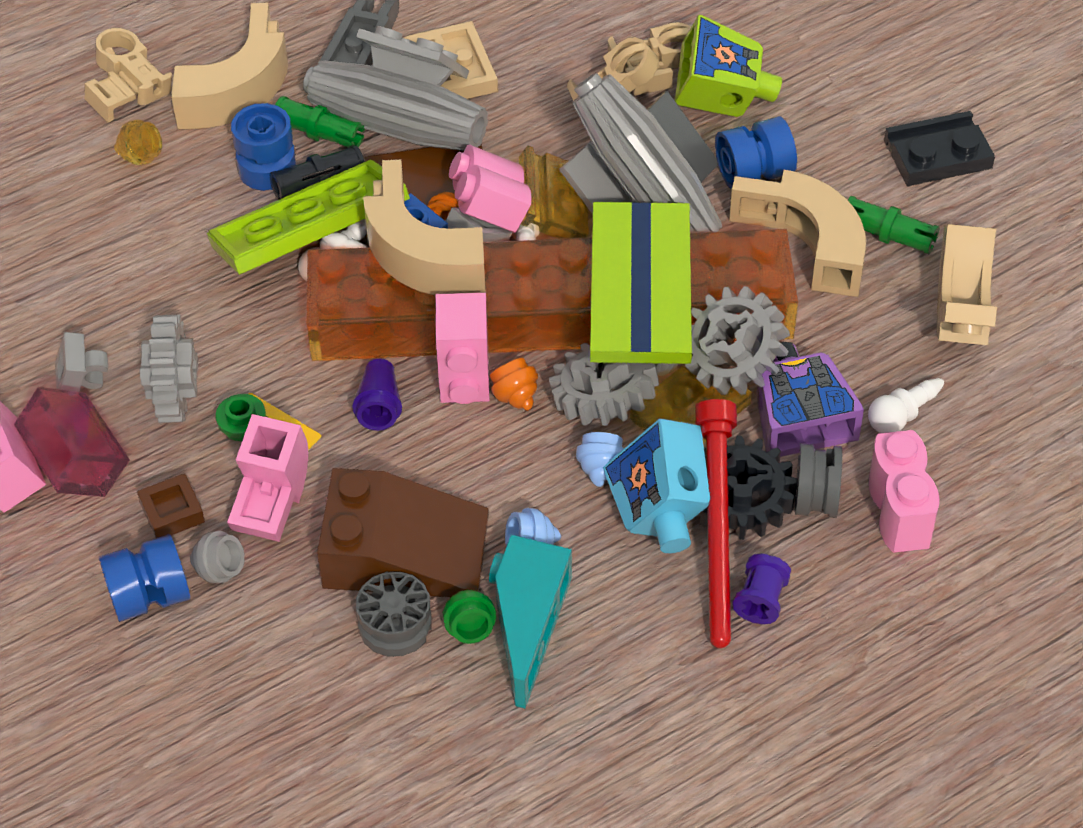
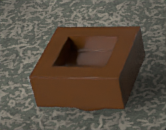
(171, 506)

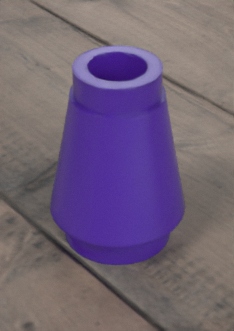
(378, 396)

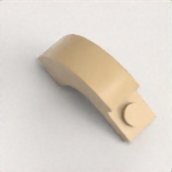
(216, 92)
(813, 214)
(417, 253)
(965, 285)

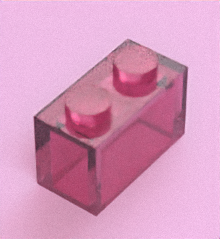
(71, 442)

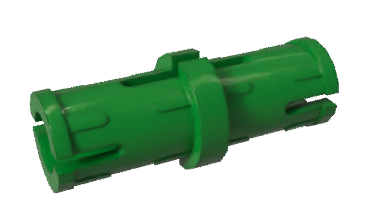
(320, 123)
(894, 226)

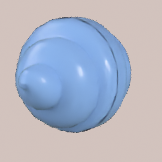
(596, 452)
(531, 525)

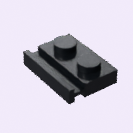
(939, 148)

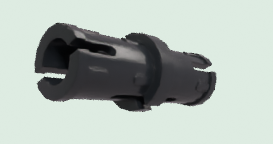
(290, 179)

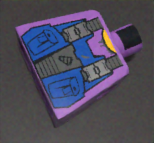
(807, 404)

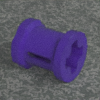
(762, 589)

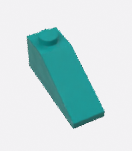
(529, 598)

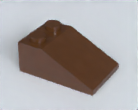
(397, 525)

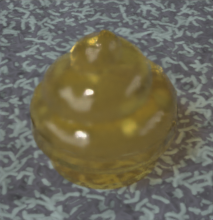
(138, 142)

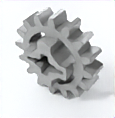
(756, 346)
(169, 368)
(601, 388)

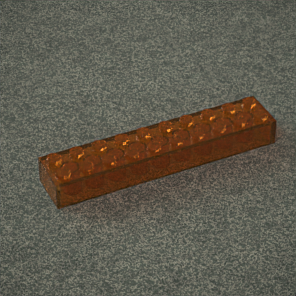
(533, 294)

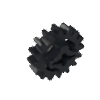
(757, 488)

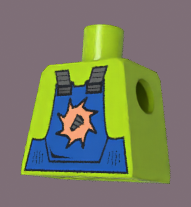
(722, 70)

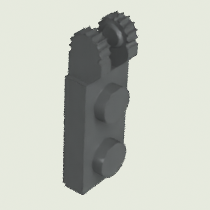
(345, 45)

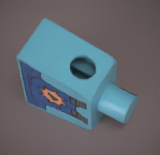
(661, 482)

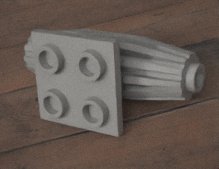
(400, 92)
(631, 156)

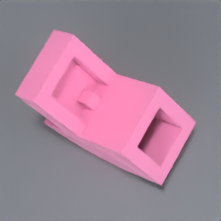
(274, 473)

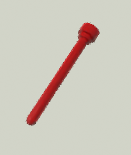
(716, 421)

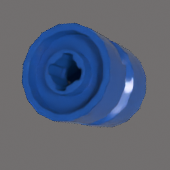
(262, 143)
(761, 151)
(144, 577)

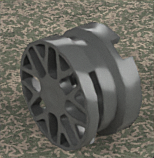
(818, 480)
(406, 605)

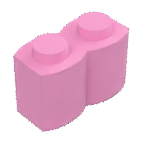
(490, 188)
(903, 491)

